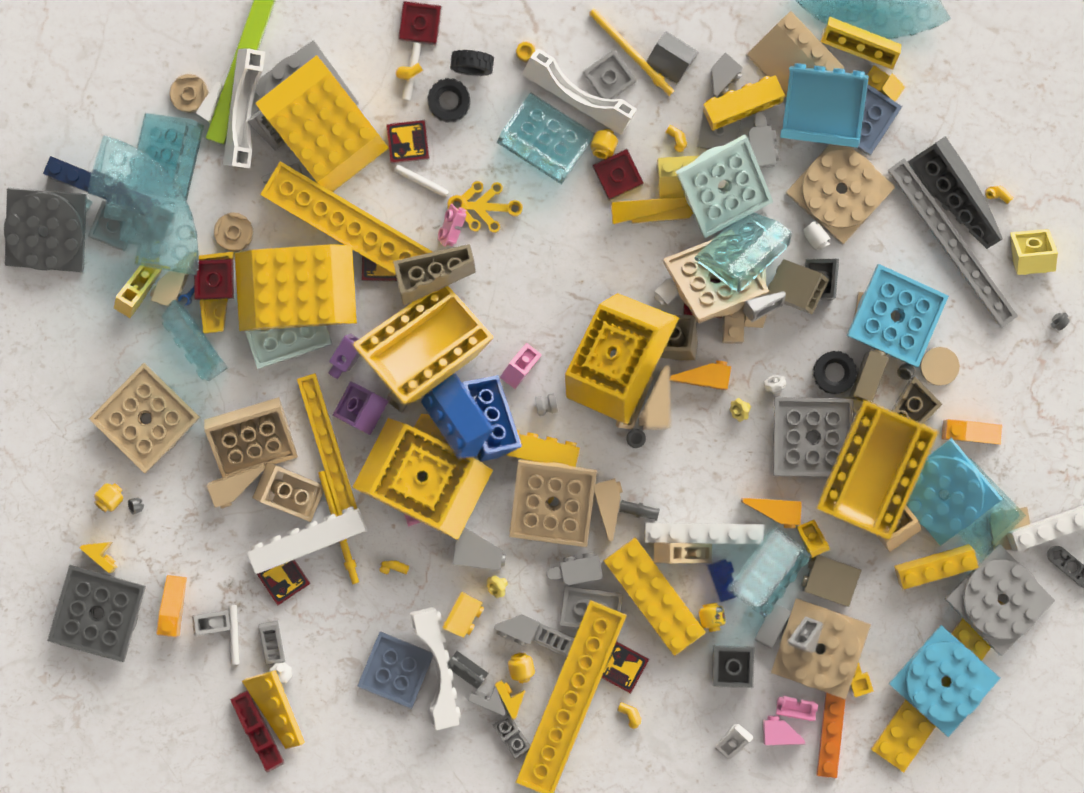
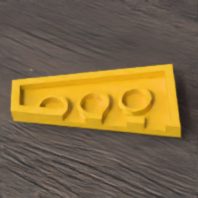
(214, 311)
(273, 703)

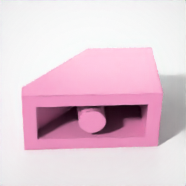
(520, 366)
(778, 732)

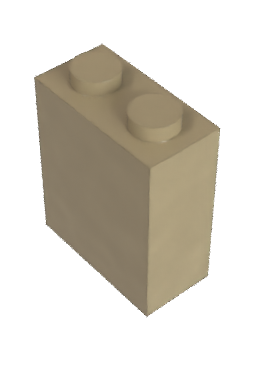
(800, 284)
(869, 376)
(831, 580)

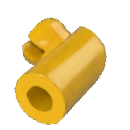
(408, 72)
(679, 137)
(998, 192)
(394, 565)
(632, 713)

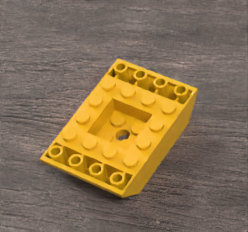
(617, 382)
(451, 485)

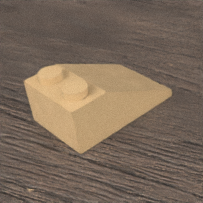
(288, 492)
(906, 528)

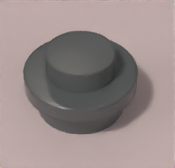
(1060, 321)
(635, 438)

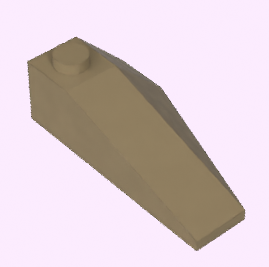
(683, 340)

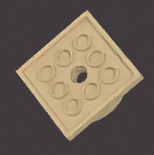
(838, 212)
(703, 296)
(122, 412)
(538, 520)
(836, 667)

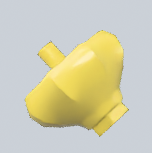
(740, 409)
(496, 586)

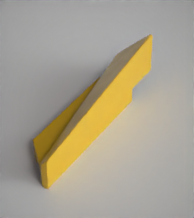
(650, 210)

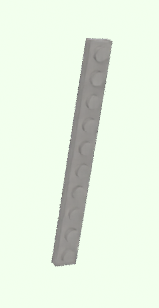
(952, 243)

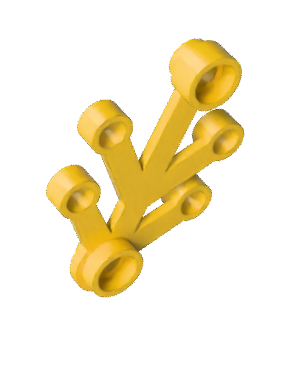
(481, 206)

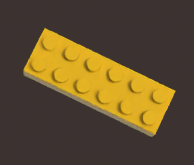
(654, 596)

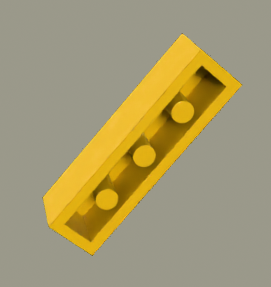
(861, 43)
(743, 102)
(546, 450)
(936, 566)

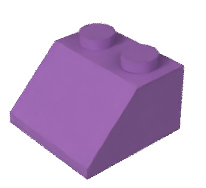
(360, 408)

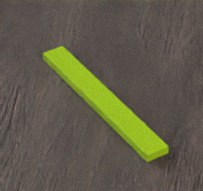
(250, 39)

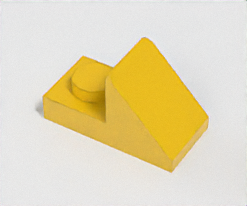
(885, 83)
(813, 538)
(96, 552)
(512, 703)

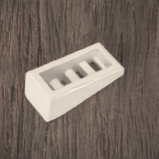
(209, 104)

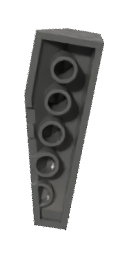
(953, 185)

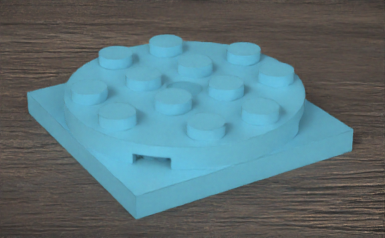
(918, 310)
(968, 490)
(921, 681)

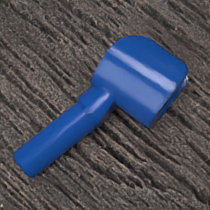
(190, 293)

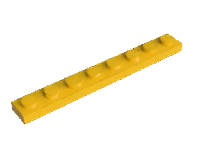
(326, 443)

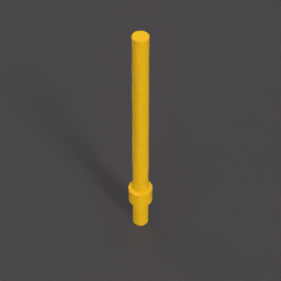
(657, 78)
(349, 563)

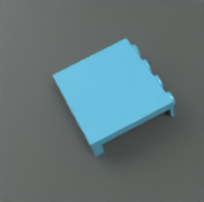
(825, 105)

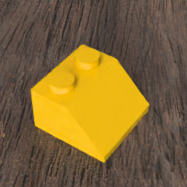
(463, 614)

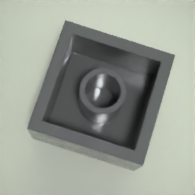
(732, 666)

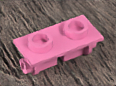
(448, 233)
(802, 710)

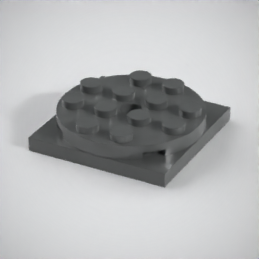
(63, 217)
(74, 618)

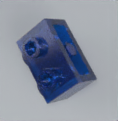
(721, 578)

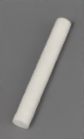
(409, 83)
(421, 181)
(234, 634)

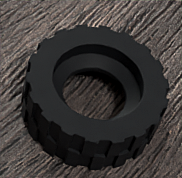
(472, 62)
(441, 87)
(849, 375)

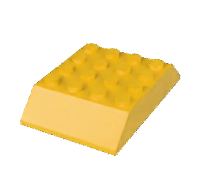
(322, 124)
(295, 287)
(424, 344)
(876, 469)

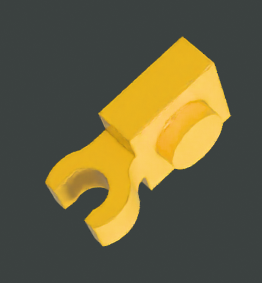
(861, 683)

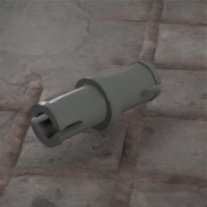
(639, 510)

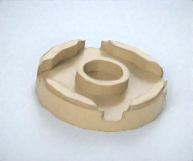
(188, 93)
(233, 232)
(939, 366)

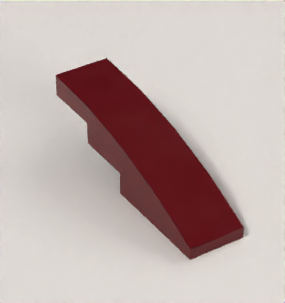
(257, 731)

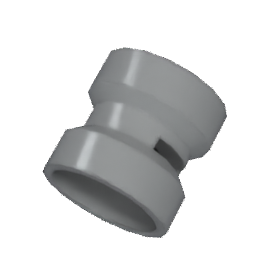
(546, 404)

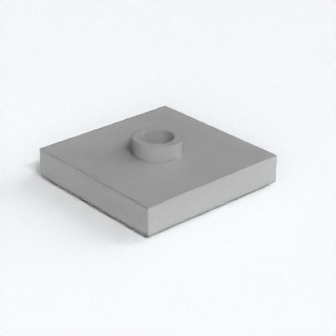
(719, 137)

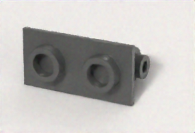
(467, 669)

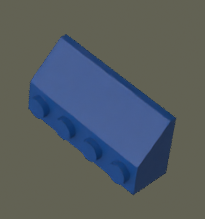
(493, 403)
(458, 417)

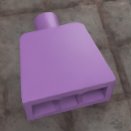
(348, 351)

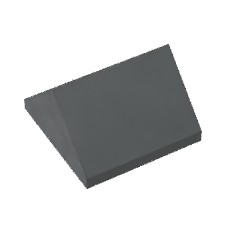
(671, 57)
(829, 269)

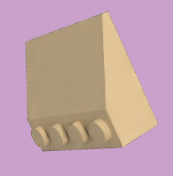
(790, 44)
(657, 408)
(250, 437)

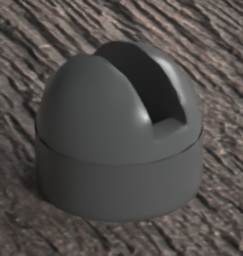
(905, 371)
(135, 505)

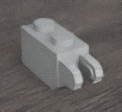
(762, 141)
(577, 570)

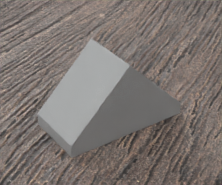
(806, 635)

